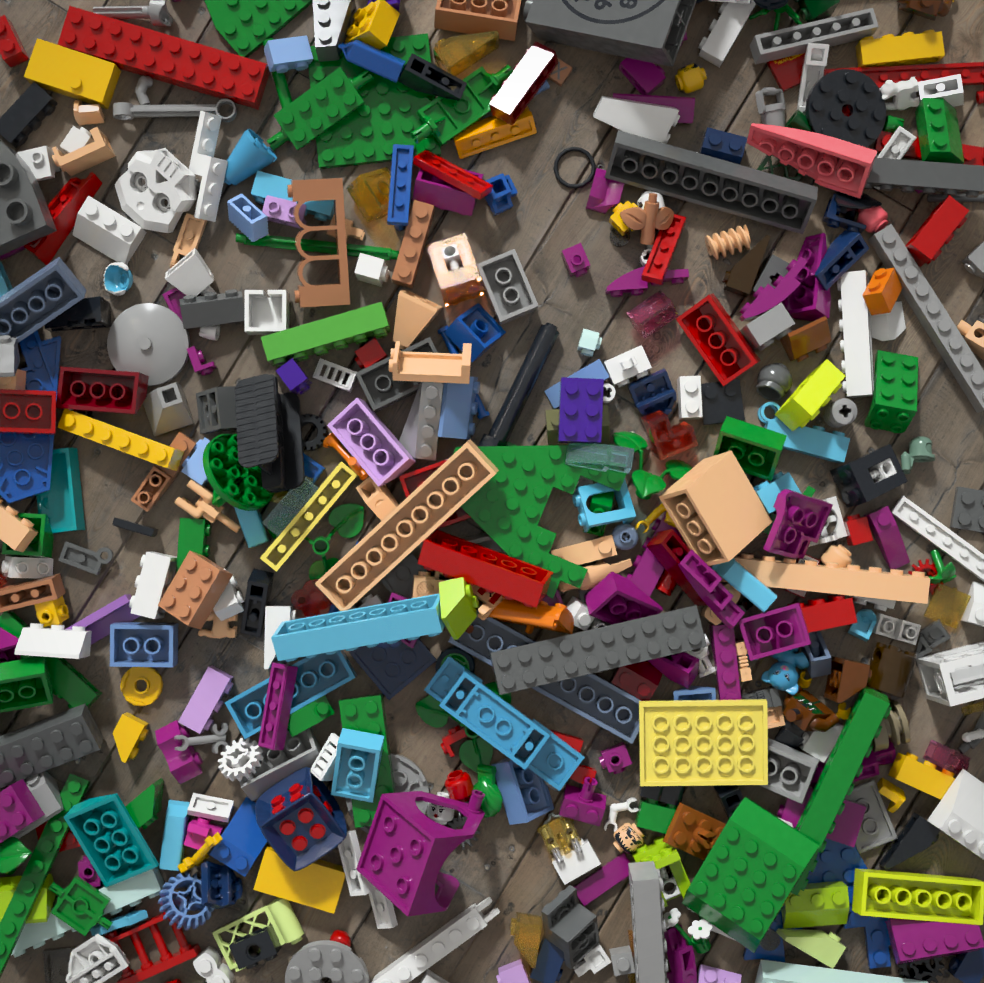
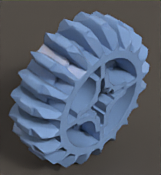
(171, 898)

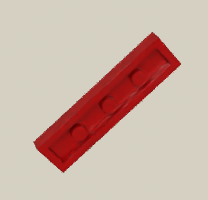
(452, 174)
(663, 251)

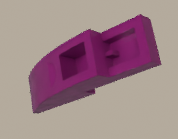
(632, 282)
(769, 297)
(680, 958)

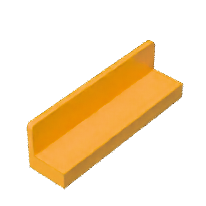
(493, 133)

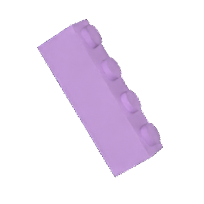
(371, 442)

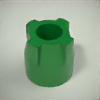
(892, 123)

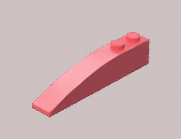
(824, 158)

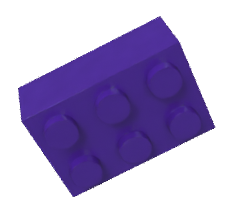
(580, 410)

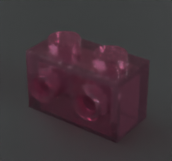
(652, 314)

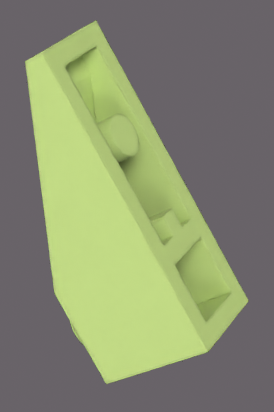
(815, 943)

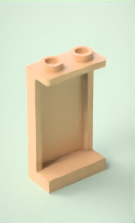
(431, 366)

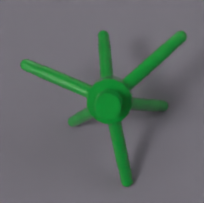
(786, 8)

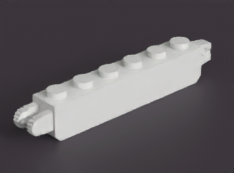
(437, 945)

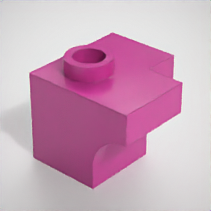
(199, 830)

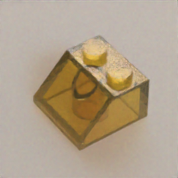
(371, 193)
(526, 935)

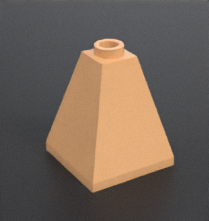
(412, 317)

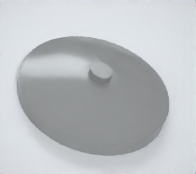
(149, 342)

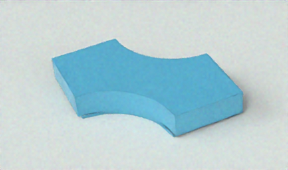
(121, 921)

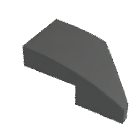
(931, 637)

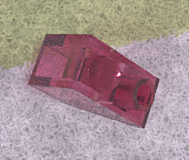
(946, 757)

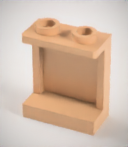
(85, 156)

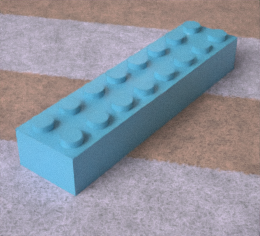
(358, 628)

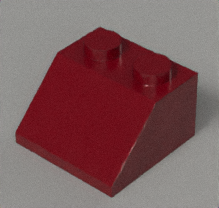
(637, 679)

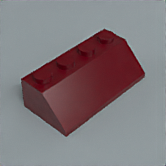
(101, 390)

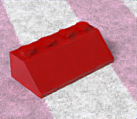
(718, 339)

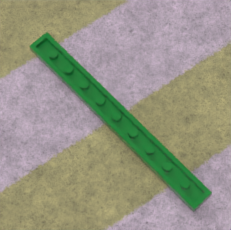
(38, 869)

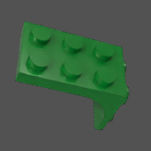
(894, 392)

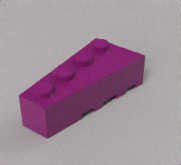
(927, 939)

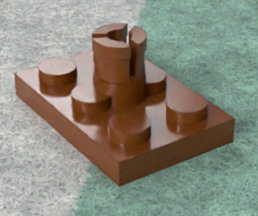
(693, 831)

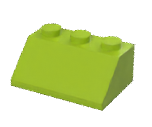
(42, 906)
(817, 906)

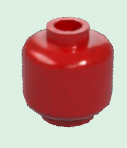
(459, 785)

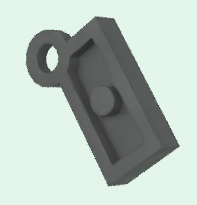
(84, 558)

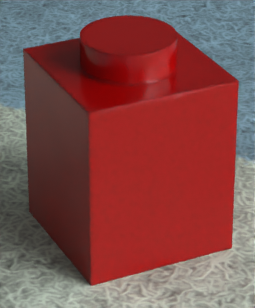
(370, 354)
(857, 530)

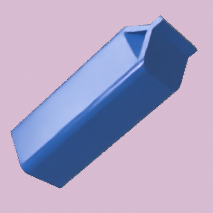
(373, 59)

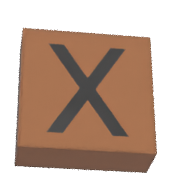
(560, 72)

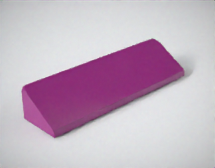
(683, 104)
(277, 706)

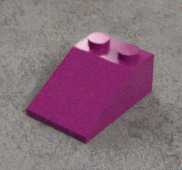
(619, 600)
(774, 631)

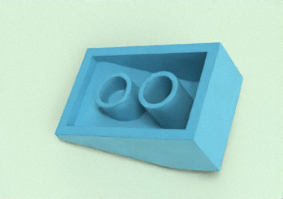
(357, 765)

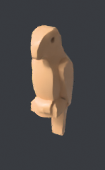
(596, 574)

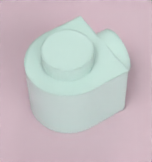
(589, 342)

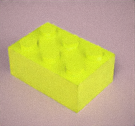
(810, 396)

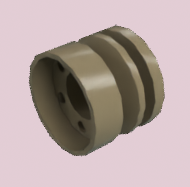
(893, 728)

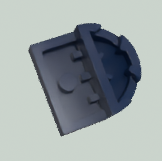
(653, 393)
(219, 886)

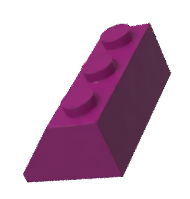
(442, 194)

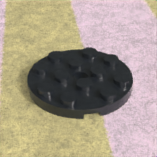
(863, 100)

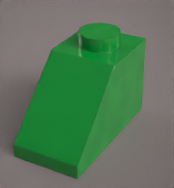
(309, 715)

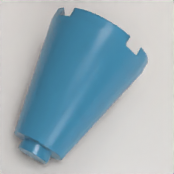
(248, 157)

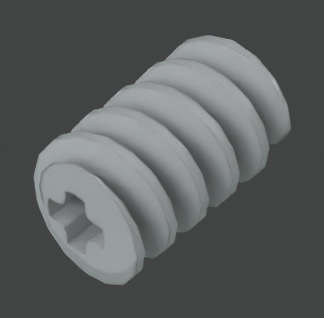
(834, 418)

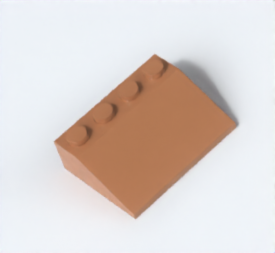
(479, 16)

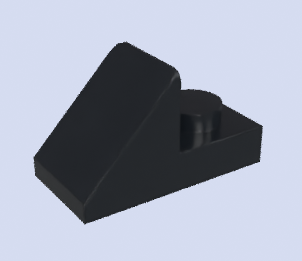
(790, 735)

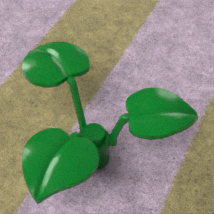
(645, 482)
(348, 522)
(471, 751)
(12, 855)

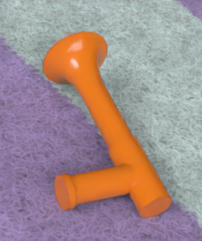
(332, 441)

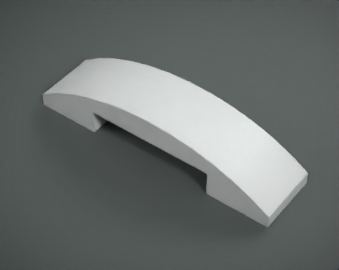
(812, 71)

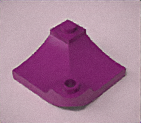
(796, 523)

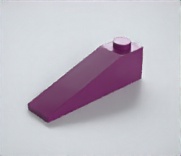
(810, 299)

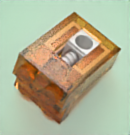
(459, 283)

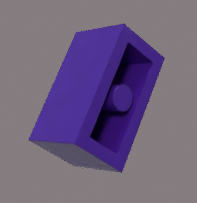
(294, 377)

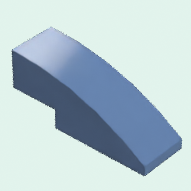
(594, 371)

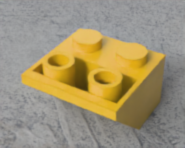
(373, 24)

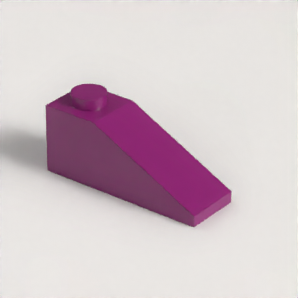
(888, 537)
(678, 667)

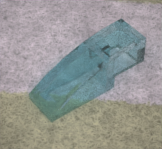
(600, 457)

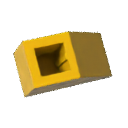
(128, 735)

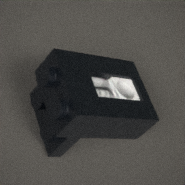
(857, 483)

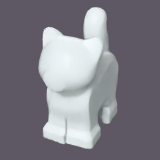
(902, 92)

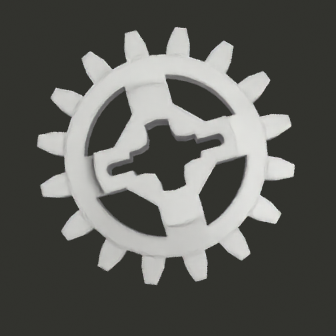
(240, 759)

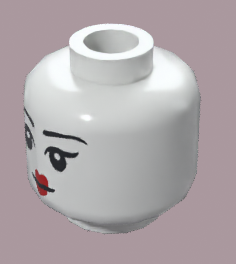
(439, 813)

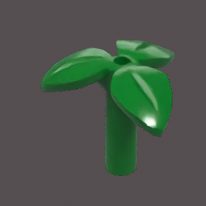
(944, 574)

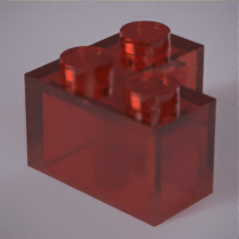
(667, 440)

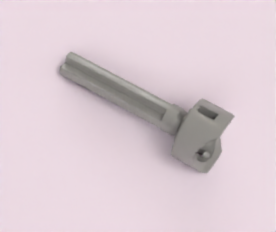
(156, 12)

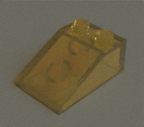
(463, 51)

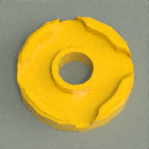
(135, 696)

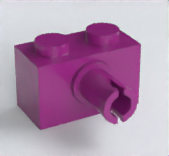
(583, 803)

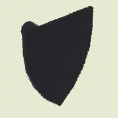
(850, 204)

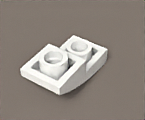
(896, 629)

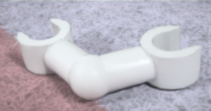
(615, 808)

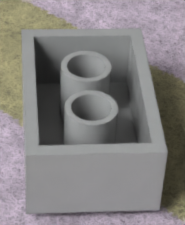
(507, 287)

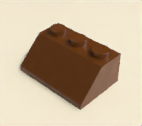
(846, 679)

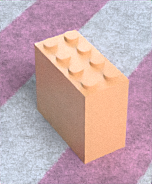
(716, 509)

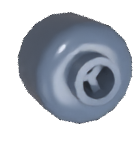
(628, 543)

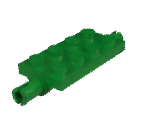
(319, 108)
(449, 117)

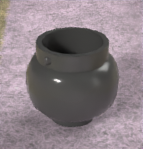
(774, 381)

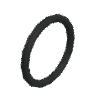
(575, 186)

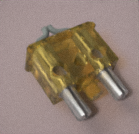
(555, 830)

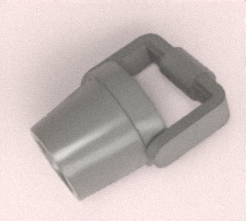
(774, 113)

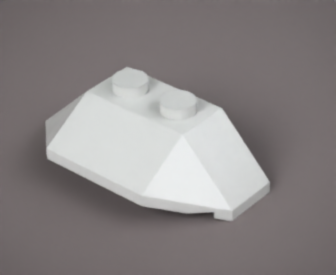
(95, 961)

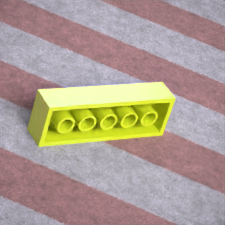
(918, 896)

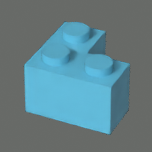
(768, 491)

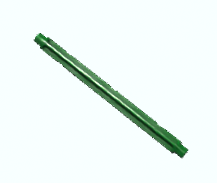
(318, 246)

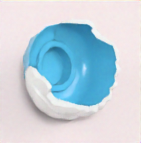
(117, 278)

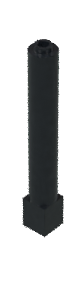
(521, 387)

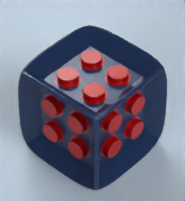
(300, 819)

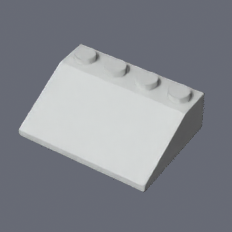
(962, 813)

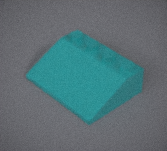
(110, 839)

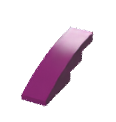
(712, 592)

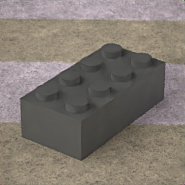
(379, 383)

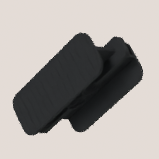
(269, 432)

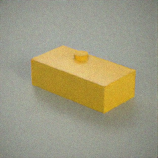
(72, 73)
(312, 886)

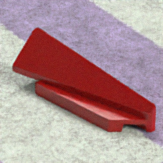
(64, 214)

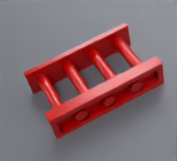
(167, 959)

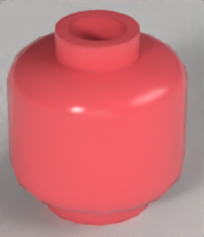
(873, 218)

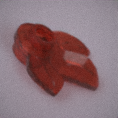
(314, 600)

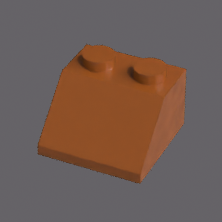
(807, 339)

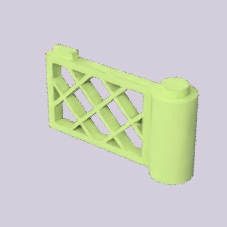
(280, 916)

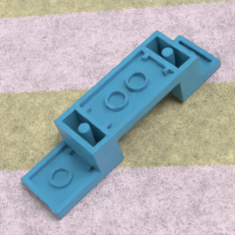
(502, 725)

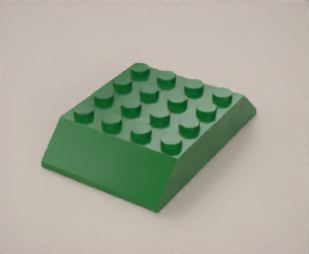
(749, 874)

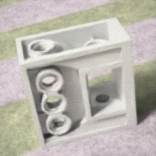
(953, 674)

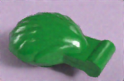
(486, 783)

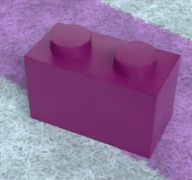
(643, 75)

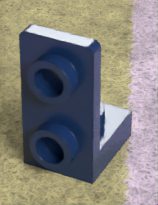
(835, 222)

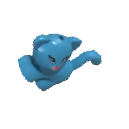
(783, 673)

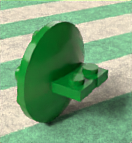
(229, 479)

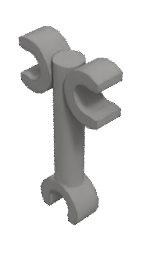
(217, 739)

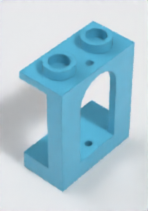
(589, 519)

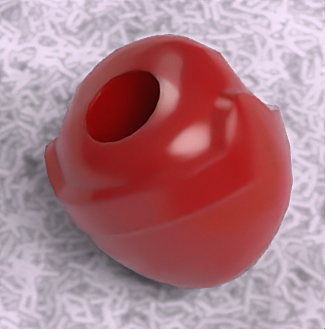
(341, 937)

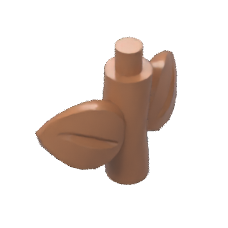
(648, 219)

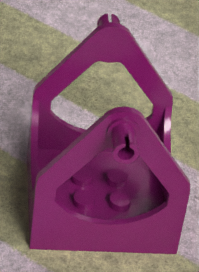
(409, 849)

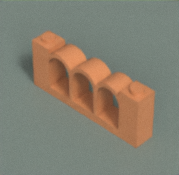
(321, 294)

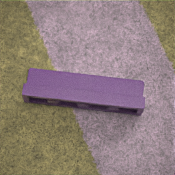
(100, 621)

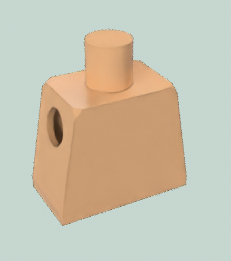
(969, 333)

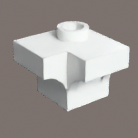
(40, 162)

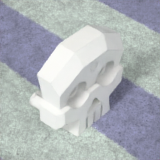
(146, 201)

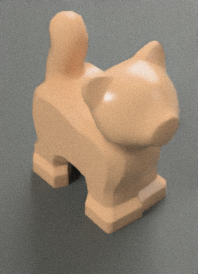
(220, 628)

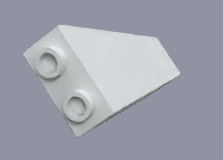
(638, 117)

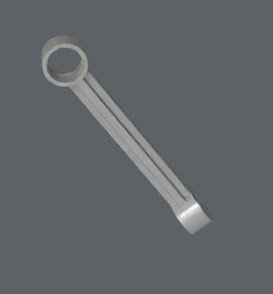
(128, 111)

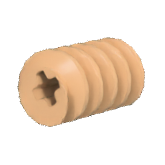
(728, 241)

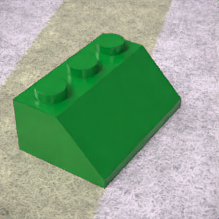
(938, 131)

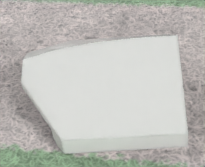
(888, 325)

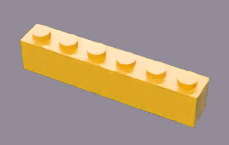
(120, 439)

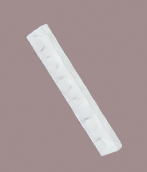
(939, 536)

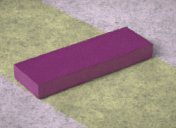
(603, 879)

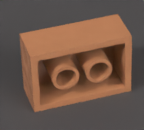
(195, 590)

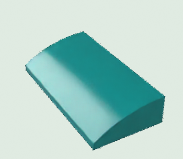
(64, 500)

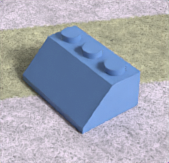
(458, 409)
(522, 792)

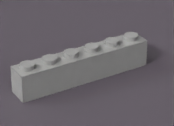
(829, 31)

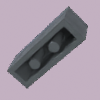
(212, 309)

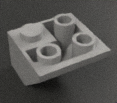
(167, 409)

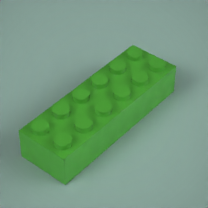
(326, 334)

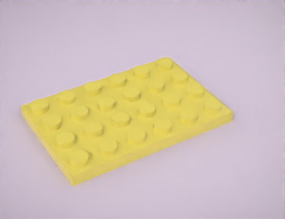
(703, 742)

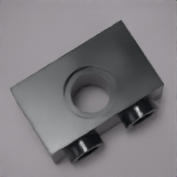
(264, 938)

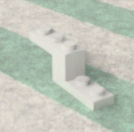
(207, 166)
(359, 885)

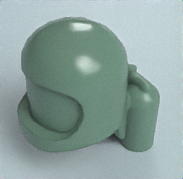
(919, 451)

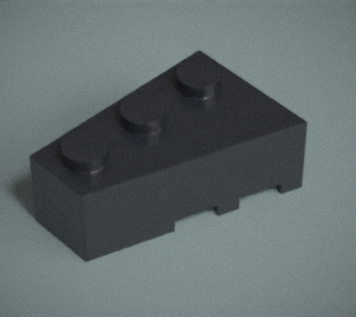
(85, 314)

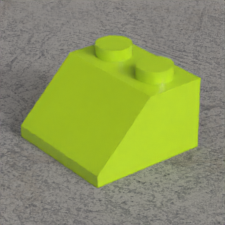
(457, 605)

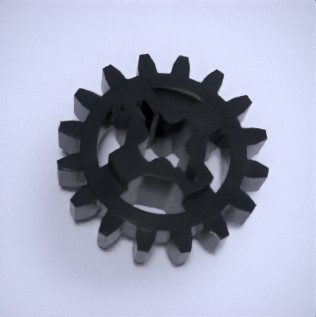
(923, 972)

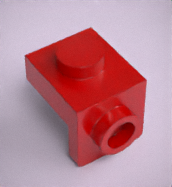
(455, 734)

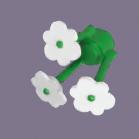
(699, 930)

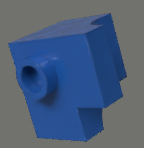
(500, 196)

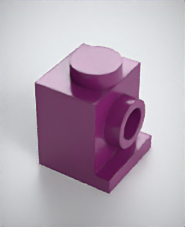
(93, 879)

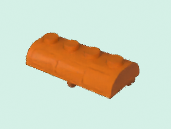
(546, 617)

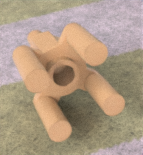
(204, 507)

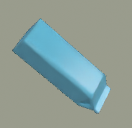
(253, 530)
(746, 584)
(174, 835)

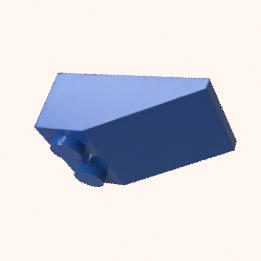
(241, 840)

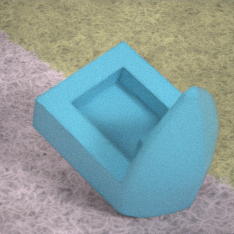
(866, 621)

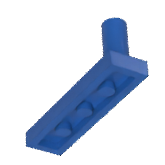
(400, 186)

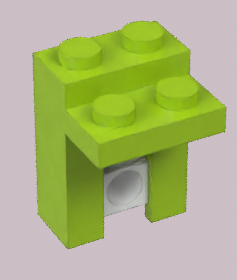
(664, 855)

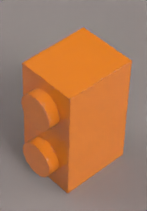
(882, 291)

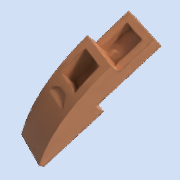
(161, 478)

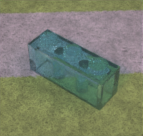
(289, 507)

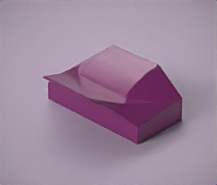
(604, 193)

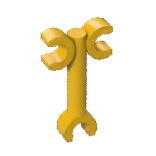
(201, 854)

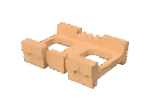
(743, 669)

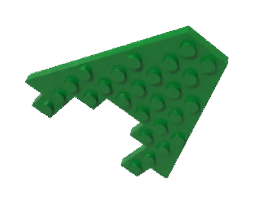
(516, 497)

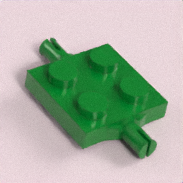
(80, 905)

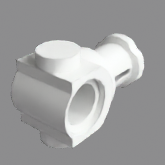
(702, 655)

